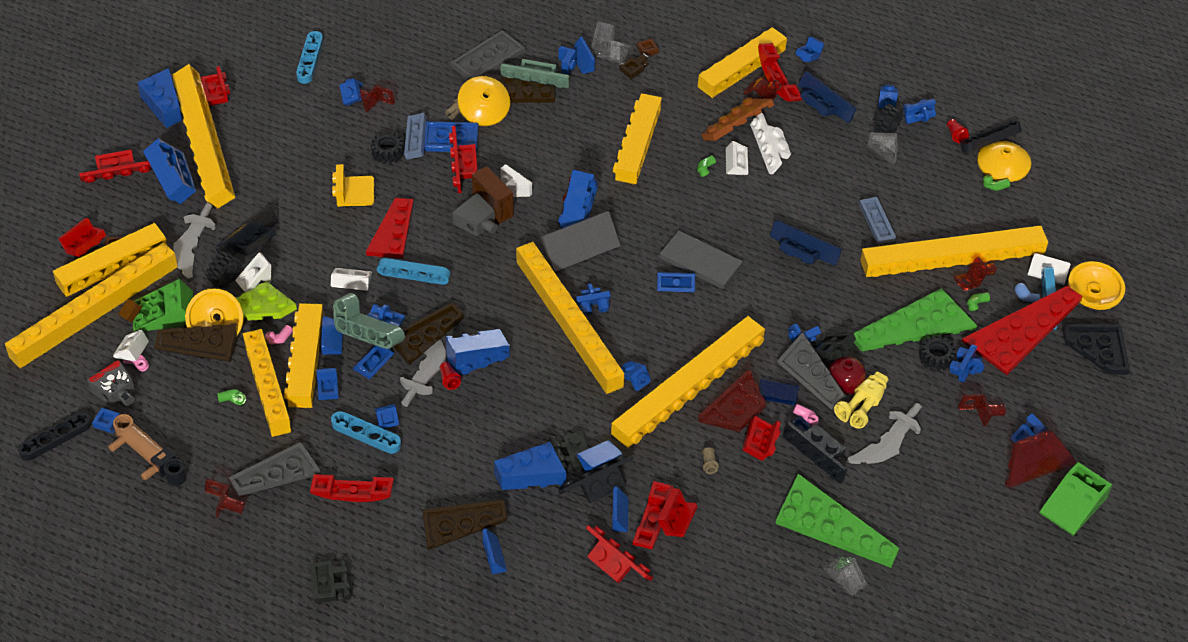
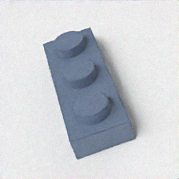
(415, 136)
(877, 220)

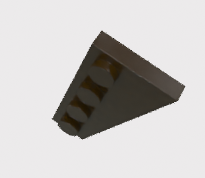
(526, 91)
(427, 331)
(207, 342)
(458, 521)

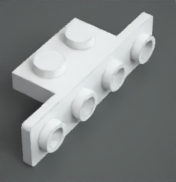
(770, 142)

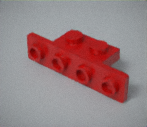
(465, 160)
(115, 164)
(611, 559)

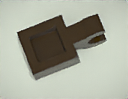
(633, 67)

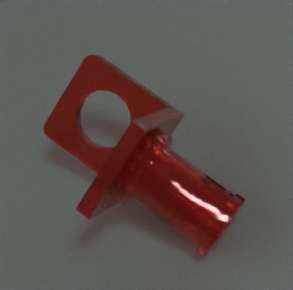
(763, 88)
(372, 97)
(975, 274)
(984, 409)
(225, 501)

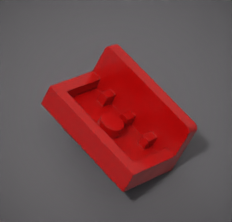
(215, 87)
(81, 238)
(761, 438)
(676, 514)

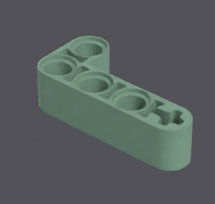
(352, 323)

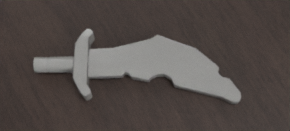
(189, 240)
(427, 369)
(891, 440)

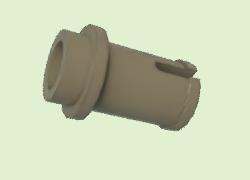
(453, 109)
(710, 464)

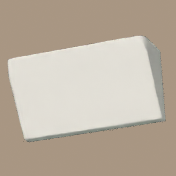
(736, 159)
(1060, 267)
(351, 279)
(131, 346)

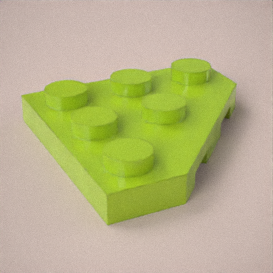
(265, 301)

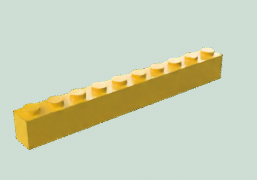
(203, 137)
(953, 251)
(91, 305)
(570, 318)
(687, 382)

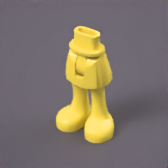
(869, 392)

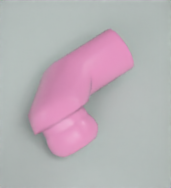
(273, 338)
(141, 363)
(807, 414)

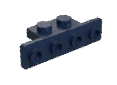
(824, 98)
(803, 245)

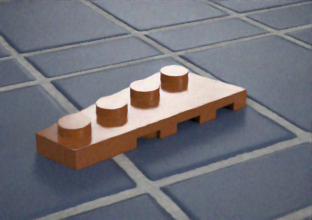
(736, 117)

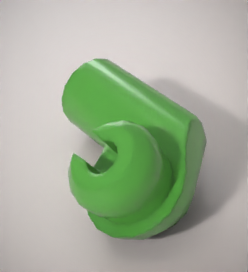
(704, 164)
(993, 185)
(977, 298)
(232, 395)

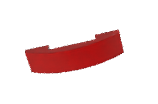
(768, 58)
(353, 491)
(649, 528)

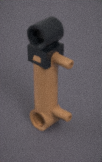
(162, 460)

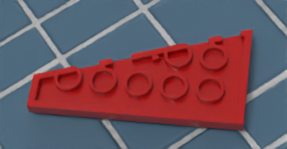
(1016, 335)

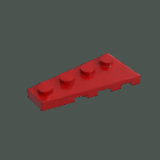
(393, 231)

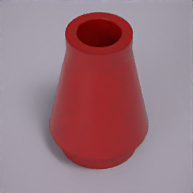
(957, 131)
(450, 378)

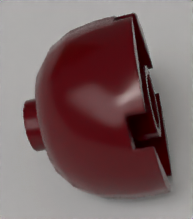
(848, 373)

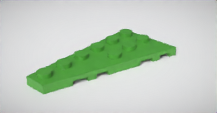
(927, 317)
(822, 518)

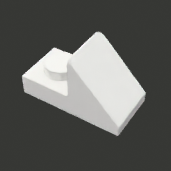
(515, 182)
(257, 270)

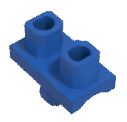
(919, 111)
(592, 297)
(386, 315)
(969, 363)

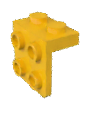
(352, 190)

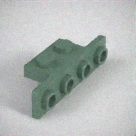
(536, 72)

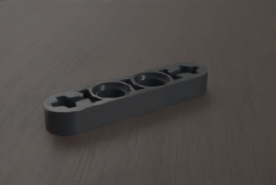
(990, 136)
(56, 438)

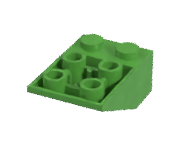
(163, 307)
(1076, 498)

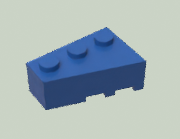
(161, 97)
(171, 170)
(579, 198)
(476, 351)
(530, 468)

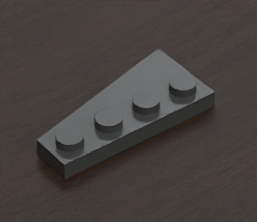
(809, 369)
(279, 469)

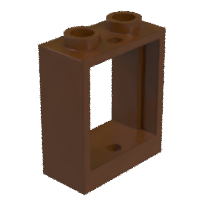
(494, 193)

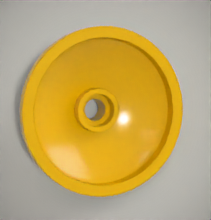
(480, 109)
(1004, 161)
(1100, 279)
(207, 303)

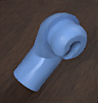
(1025, 295)

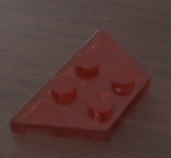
(736, 405)
(1037, 457)

